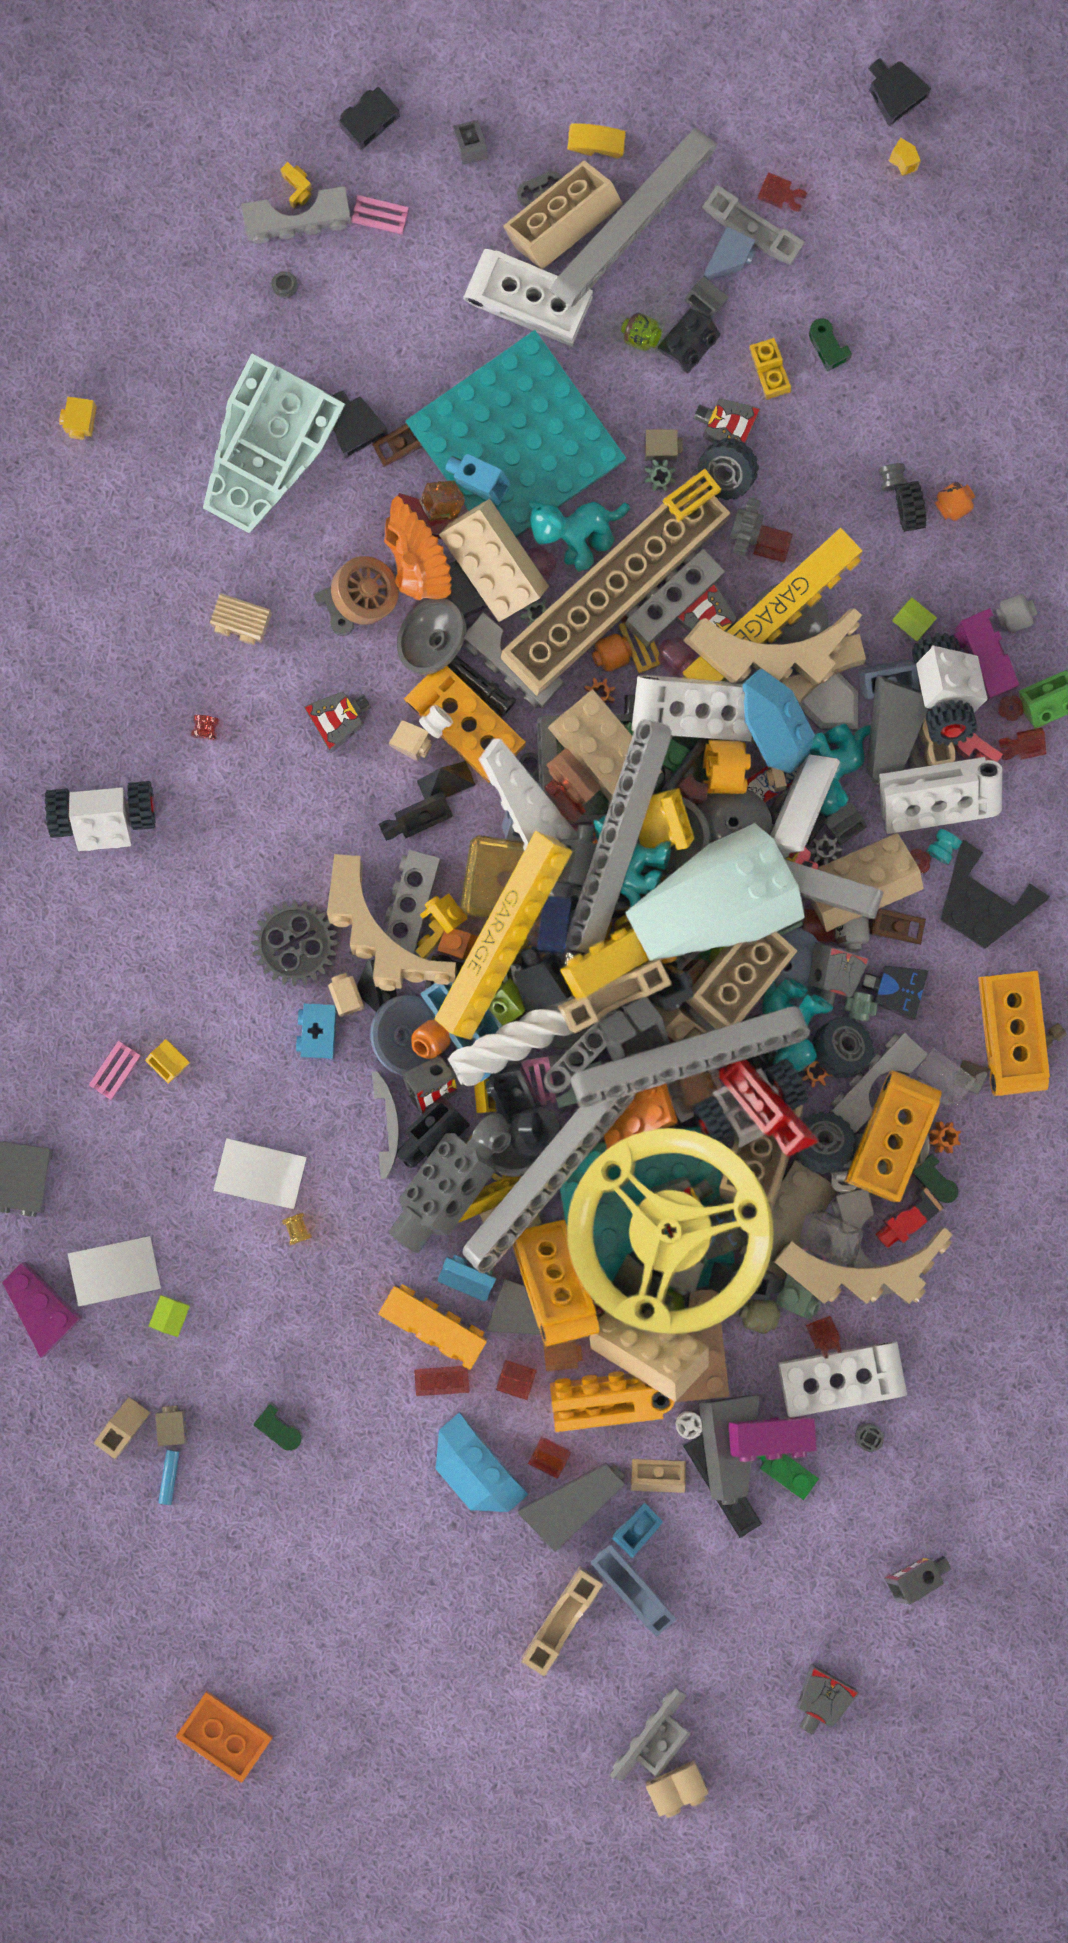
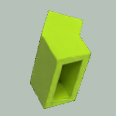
(914, 619)
(169, 1315)

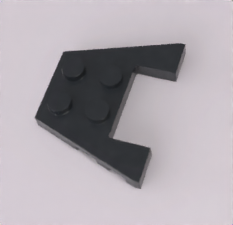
(979, 911)

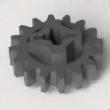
(746, 526)

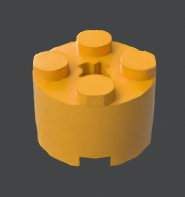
(726, 766)

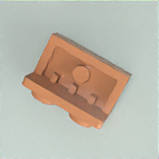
(573, 776)

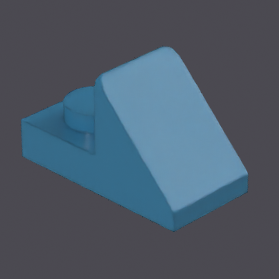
(637, 1530)

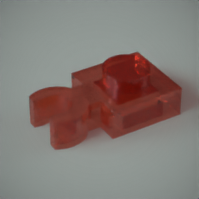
(777, 191)
(1028, 744)
(567, 807)
(824, 1335)

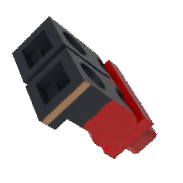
(910, 1219)

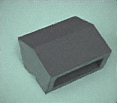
(706, 298)
(845, 823)

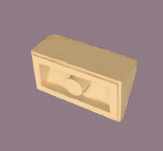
(658, 1475)

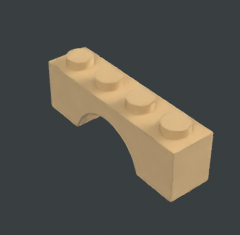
(635, 984)
(561, 1620)

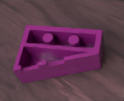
(979, 639)
(40, 1308)
(772, 1438)

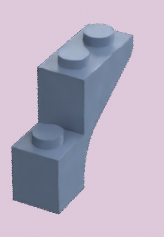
(633, 1590)

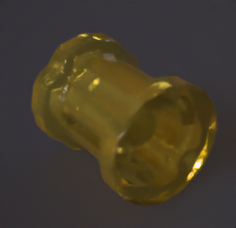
(296, 1228)

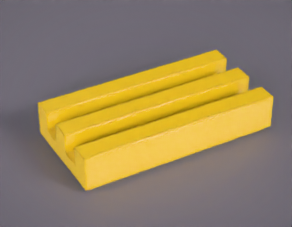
(674, 508)
(649, 665)

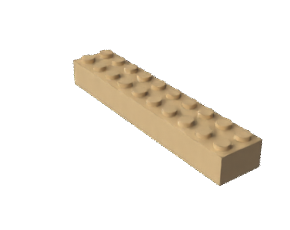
(610, 591)

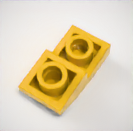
(596, 138)
(770, 368)
(429, 943)

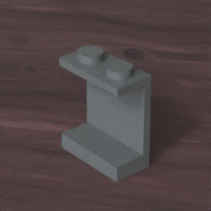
(23, 1177)

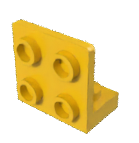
(666, 821)

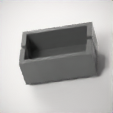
(634, 1030)

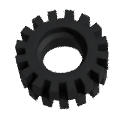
(911, 506)

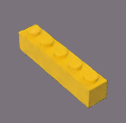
(490, 1196)

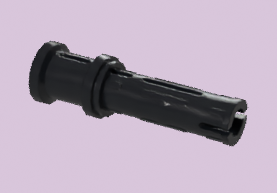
(489, 691)

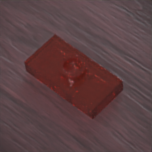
(441, 1380)

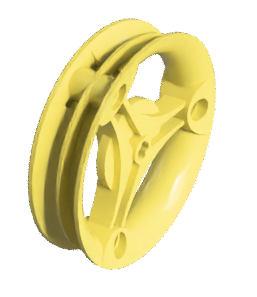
(651, 1220)

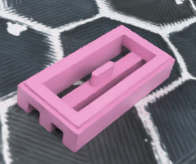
(380, 204)
(536, 1062)
(102, 1089)

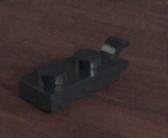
(417, 817)

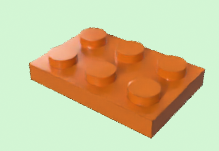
(647, 1112)
(224, 1736)

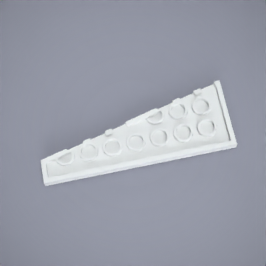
(525, 801)

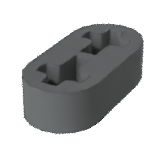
(536, 184)

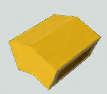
(905, 157)
(167, 1061)
(481, 1098)

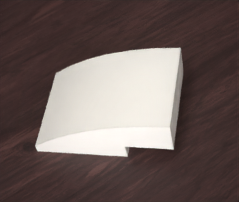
(260, 1173)
(114, 1271)

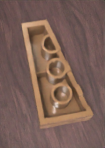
(714, 1380)

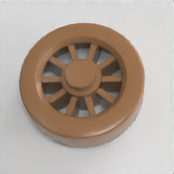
(364, 590)

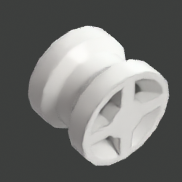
(436, 721)
(690, 1423)

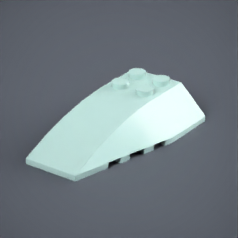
(266, 441)
(719, 898)

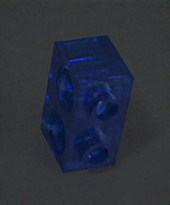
(554, 925)

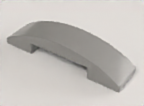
(768, 238)
(382, 1091)

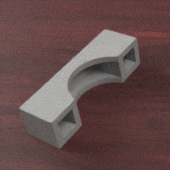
(265, 222)
(485, 639)
(901, 1056)
(856, 1209)

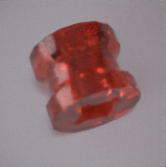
(205, 727)

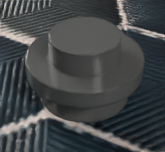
(284, 284)

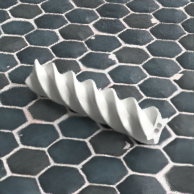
(510, 1042)

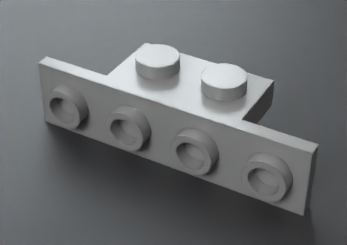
(657, 1742)

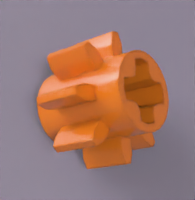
(597, 685)
(808, 1075)
(937, 1134)

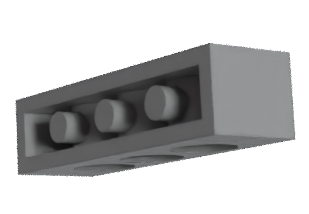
(649, 630)
(427, 867)

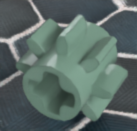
(652, 472)
(535, 605)
(861, 1006)

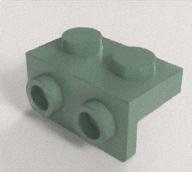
(798, 1299)

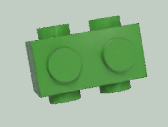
(1046, 699)

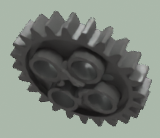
(282, 922)

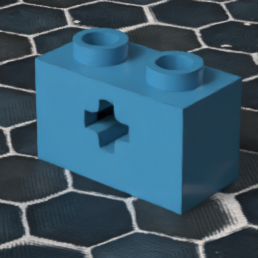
(325, 1017)

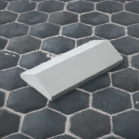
(803, 803)

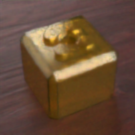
(485, 862)

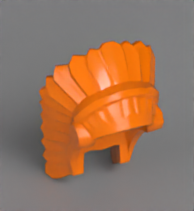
(418, 557)

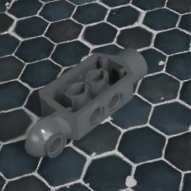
(449, 1183)

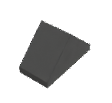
(470, 142)

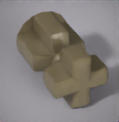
(1056, 1032)

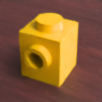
(78, 417)

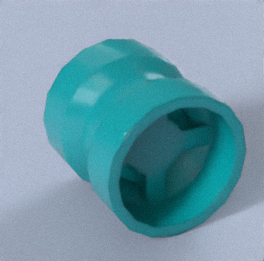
(943, 846)

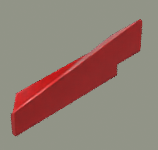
(766, 1107)

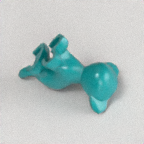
(585, 522)
(851, 758)
(634, 883)
(778, 998)

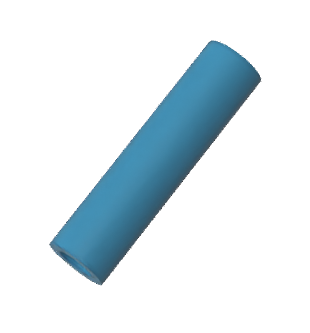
(168, 1477)

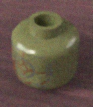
(760, 1315)

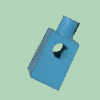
(479, 477)

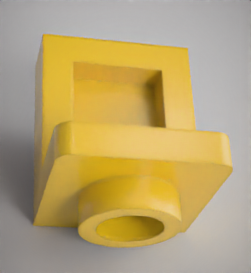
(298, 180)
(445, 911)

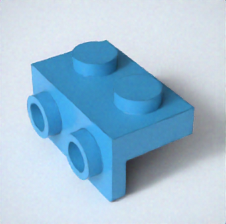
(465, 1278)

